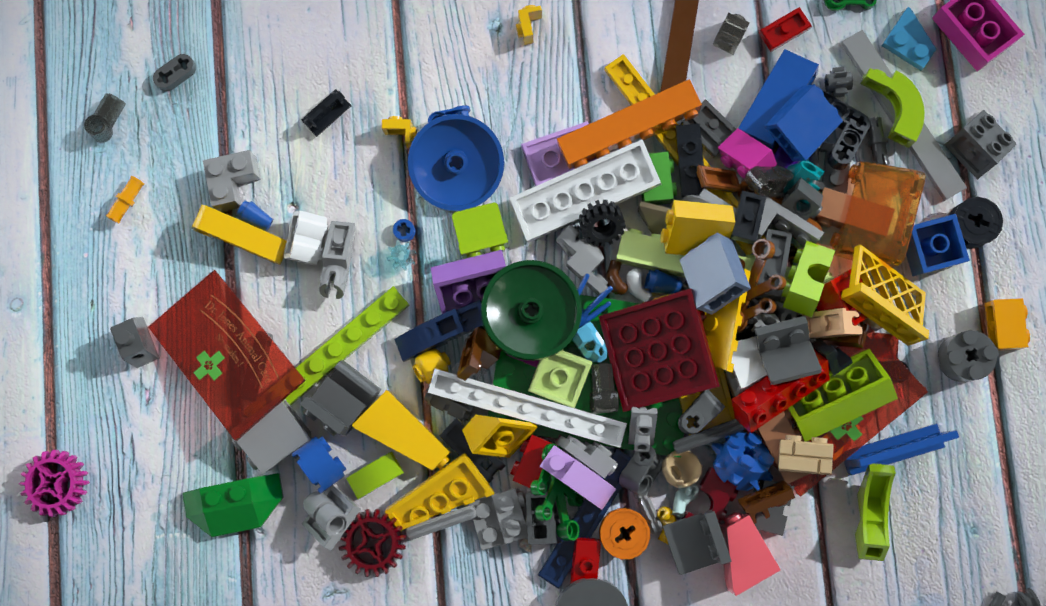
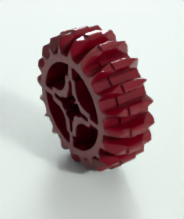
(377, 553)

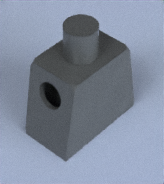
(133, 339)

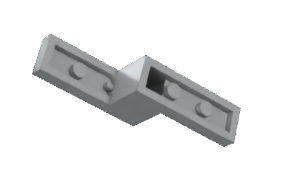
(780, 217)

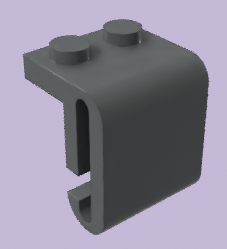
(341, 399)

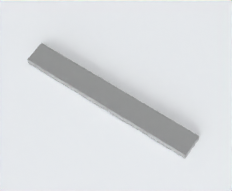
(926, 148)

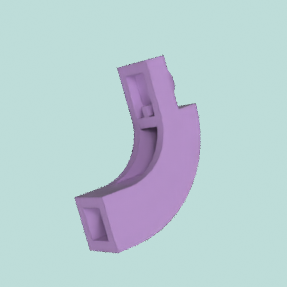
(578, 477)

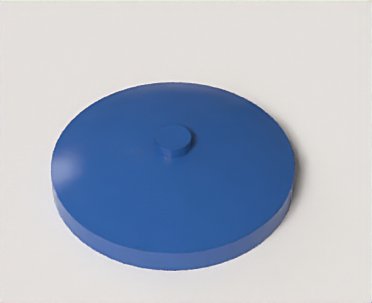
(455, 162)

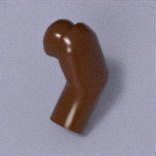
(613, 278)

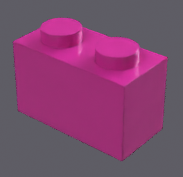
(744, 153)

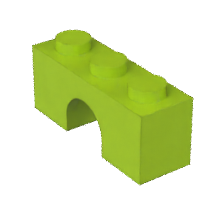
(807, 278)

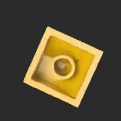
(496, 435)

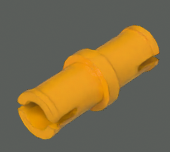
(125, 199)

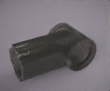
(105, 115)
(603, 396)

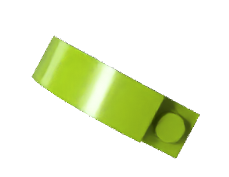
(906, 103)

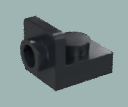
(836, 357)

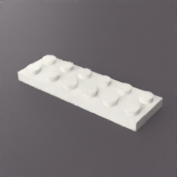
(562, 199)

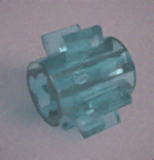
(395, 253)

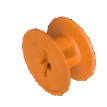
(638, 537)

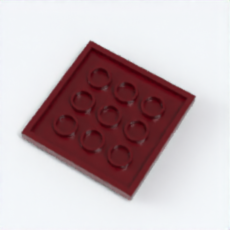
(658, 350)

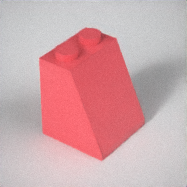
(748, 552)

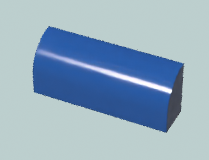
(783, 82)

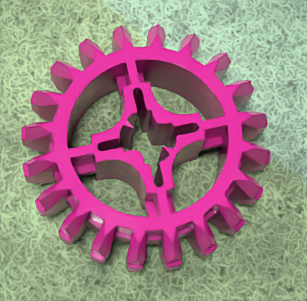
(66, 497)

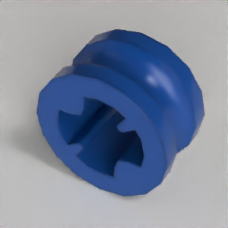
(410, 226)

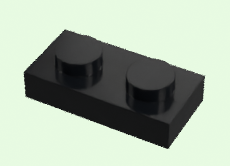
(748, 217)

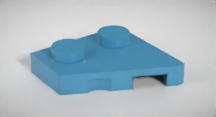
(910, 41)

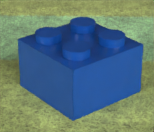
(936, 245)

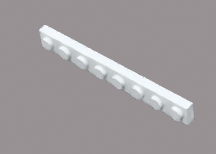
(527, 408)

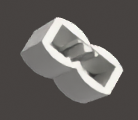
(305, 238)

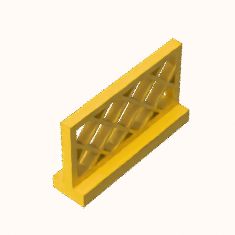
(880, 308)

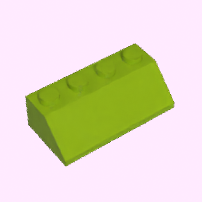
(844, 397)

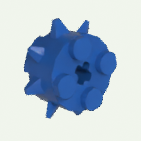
(743, 460)

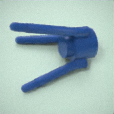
(585, 318)

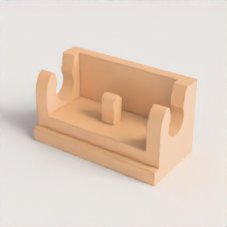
(832, 324)

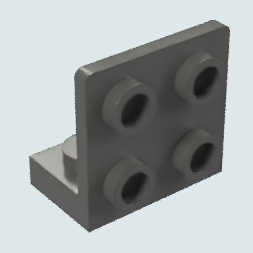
(981, 144)
(787, 350)
(696, 542)

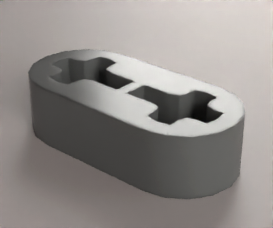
(174, 72)

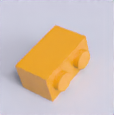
(1007, 323)

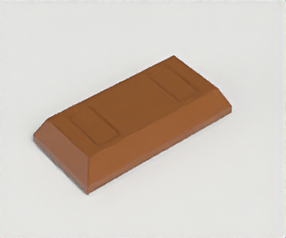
(718, 179)

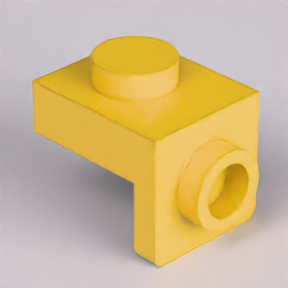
(524, 27)
(398, 126)

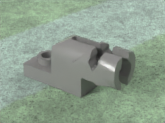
(337, 258)
(584, 258)

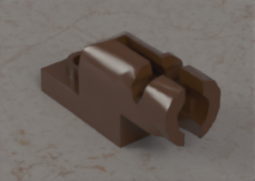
(477, 354)

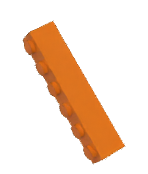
(630, 124)

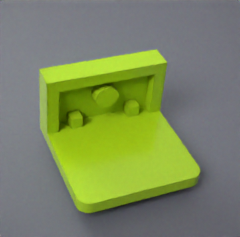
(480, 230)

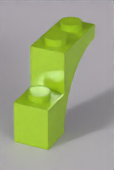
(873, 504)

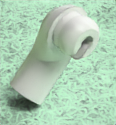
(635, 287)

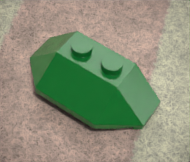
(234, 504)

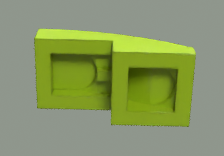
(374, 475)

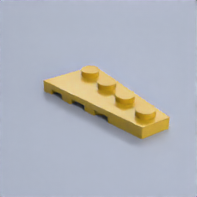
(722, 330)
(448, 488)

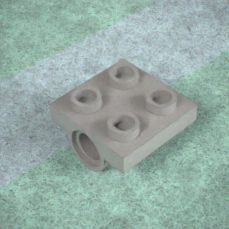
(329, 515)

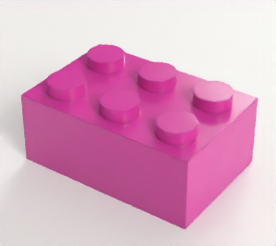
(978, 29)

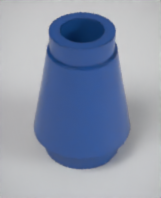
(254, 215)
(661, 282)

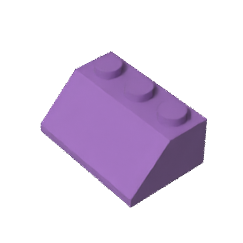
(465, 280)

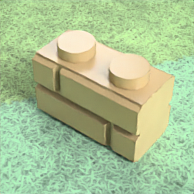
(805, 457)

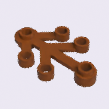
(755, 291)

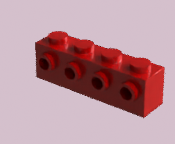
(766, 401)

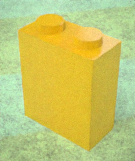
(693, 223)

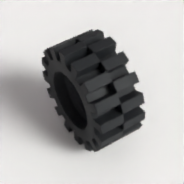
(597, 213)

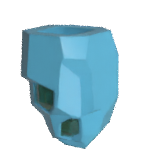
(590, 343)

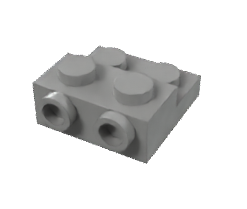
(591, 455)
(500, 519)

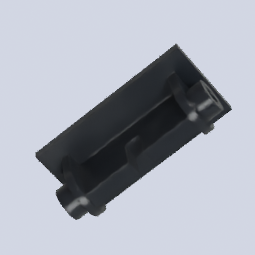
(326, 112)

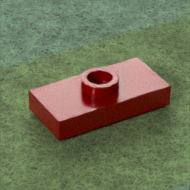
(785, 29)
(585, 558)

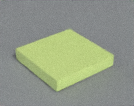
(560, 378)

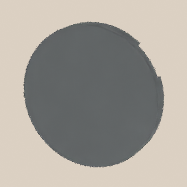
(591, 593)

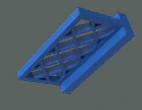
(898, 448)

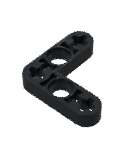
(850, 130)

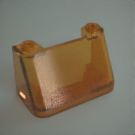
(880, 212)

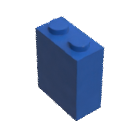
(804, 123)

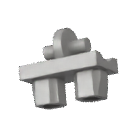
(642, 428)

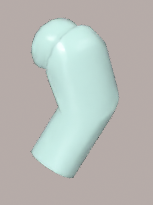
(682, 498)

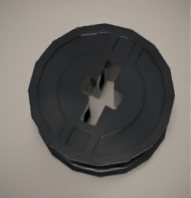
(987, 219)

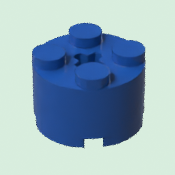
(319, 464)

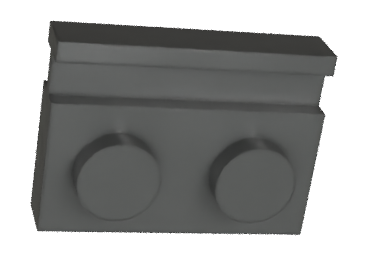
(713, 127)

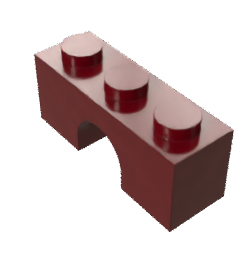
(718, 493)

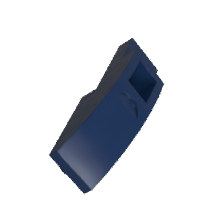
(439, 331)

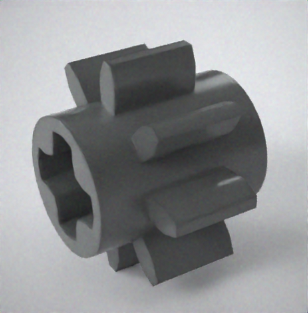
(838, 82)

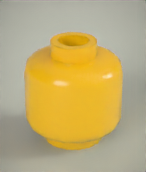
(427, 362)

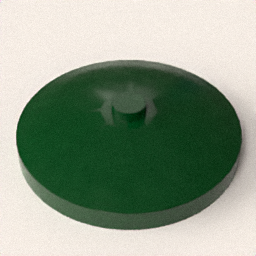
(531, 310)

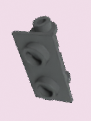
(457, 409)

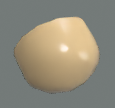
(681, 471)

